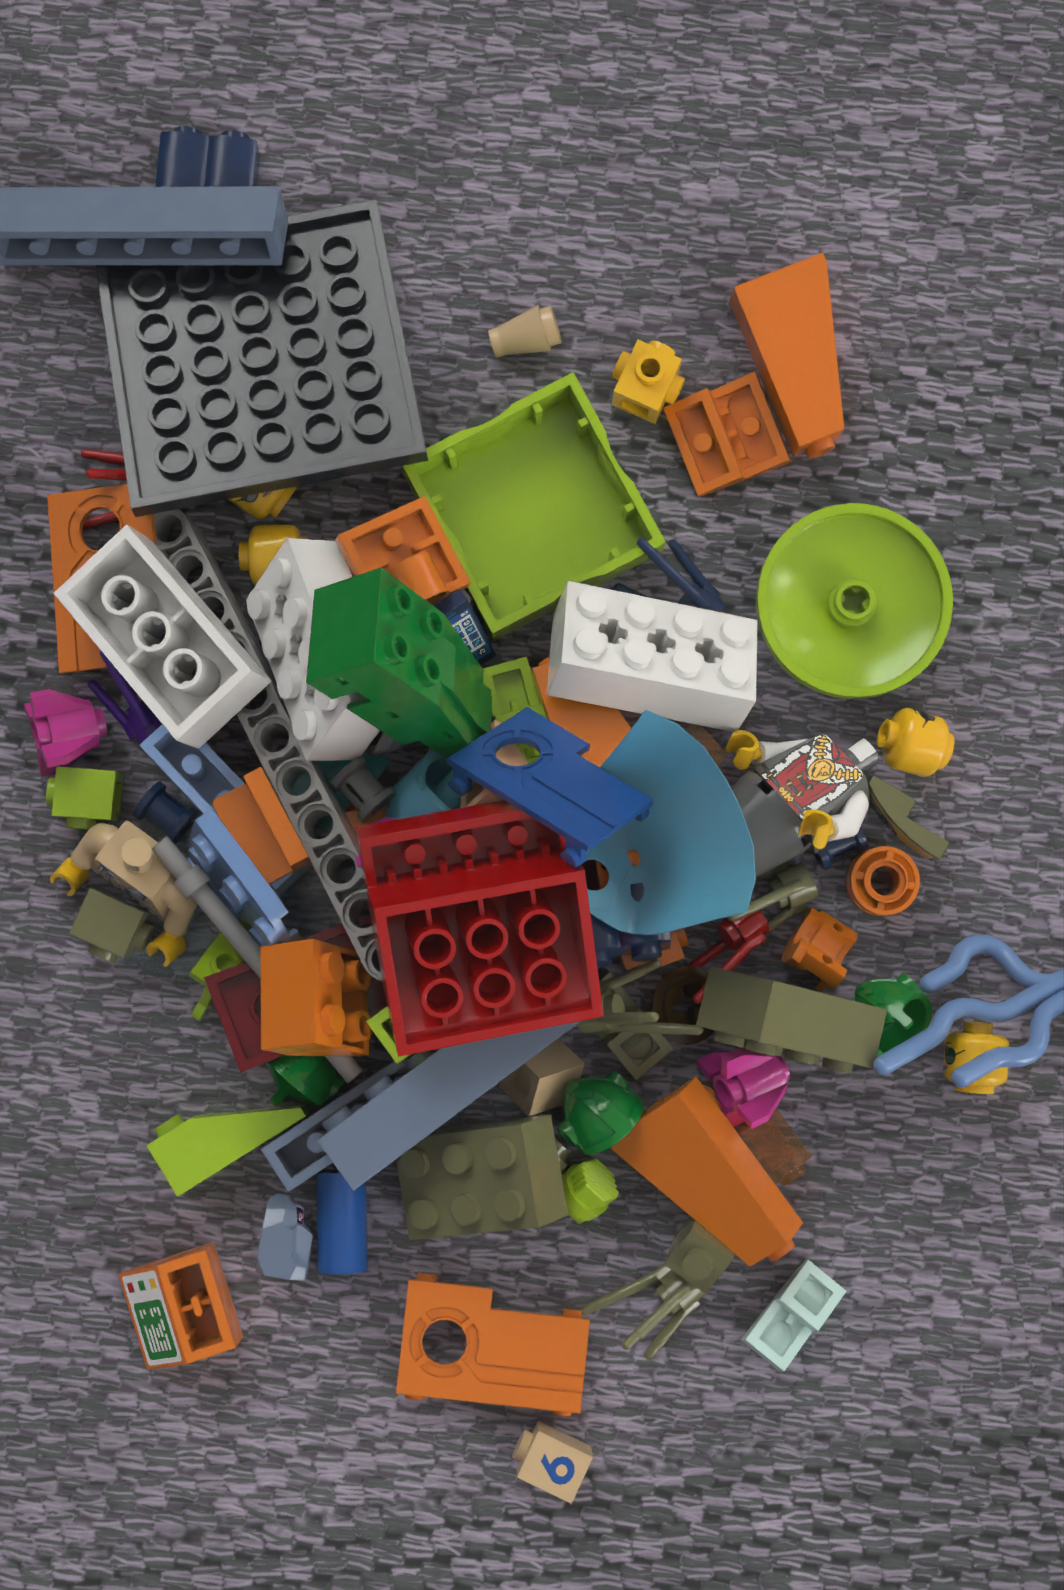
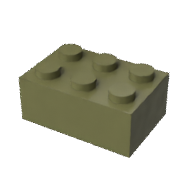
(791, 1018)
(482, 1179)

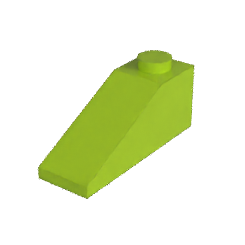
(209, 1142)

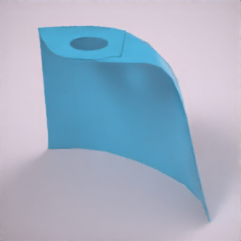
(690, 846)

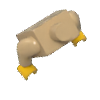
(129, 864)

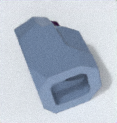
(284, 1240)

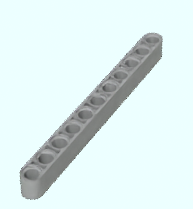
(262, 725)

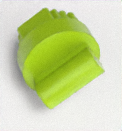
(588, 1190)

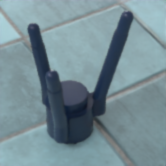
(698, 595)

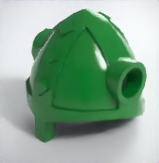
(906, 1005)
(305, 1079)
(598, 1112)

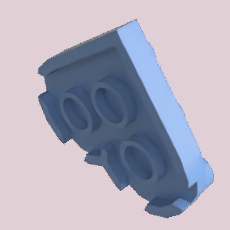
(238, 881)

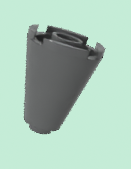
(770, 824)

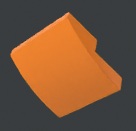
(727, 434)

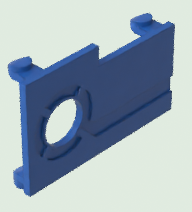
(555, 789)

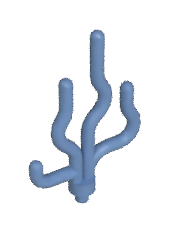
(1040, 988)

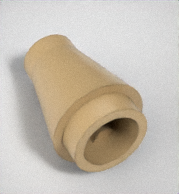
(526, 333)

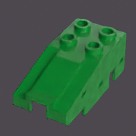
(400, 659)

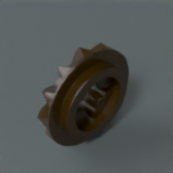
(669, 992)

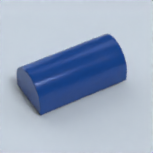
(341, 1225)

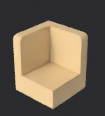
(543, 1078)

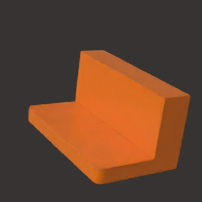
(262, 827)

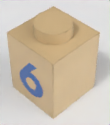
(552, 1460)

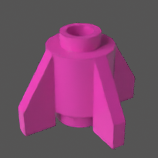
(63, 728)
(746, 1084)

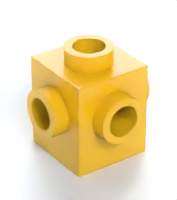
(647, 380)

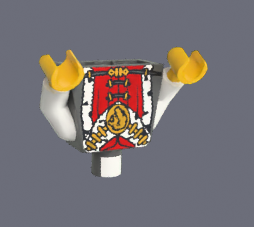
(815, 780)

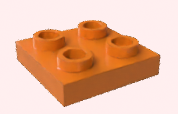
(409, 547)

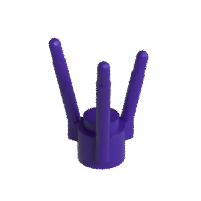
(142, 719)

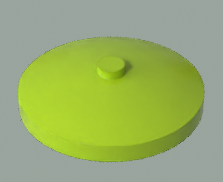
(854, 601)

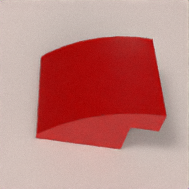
(477, 926)

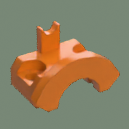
(820, 947)

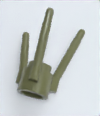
(789, 889)
(618, 1020)
(678, 1297)

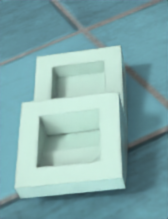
(793, 1315)

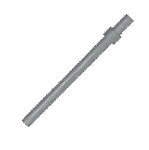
(193, 883)

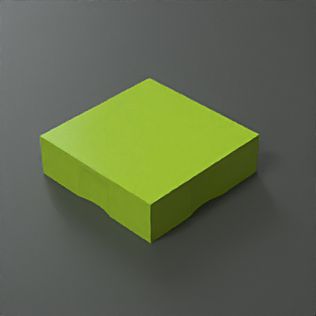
(534, 505)

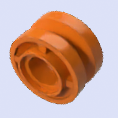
(904, 875)

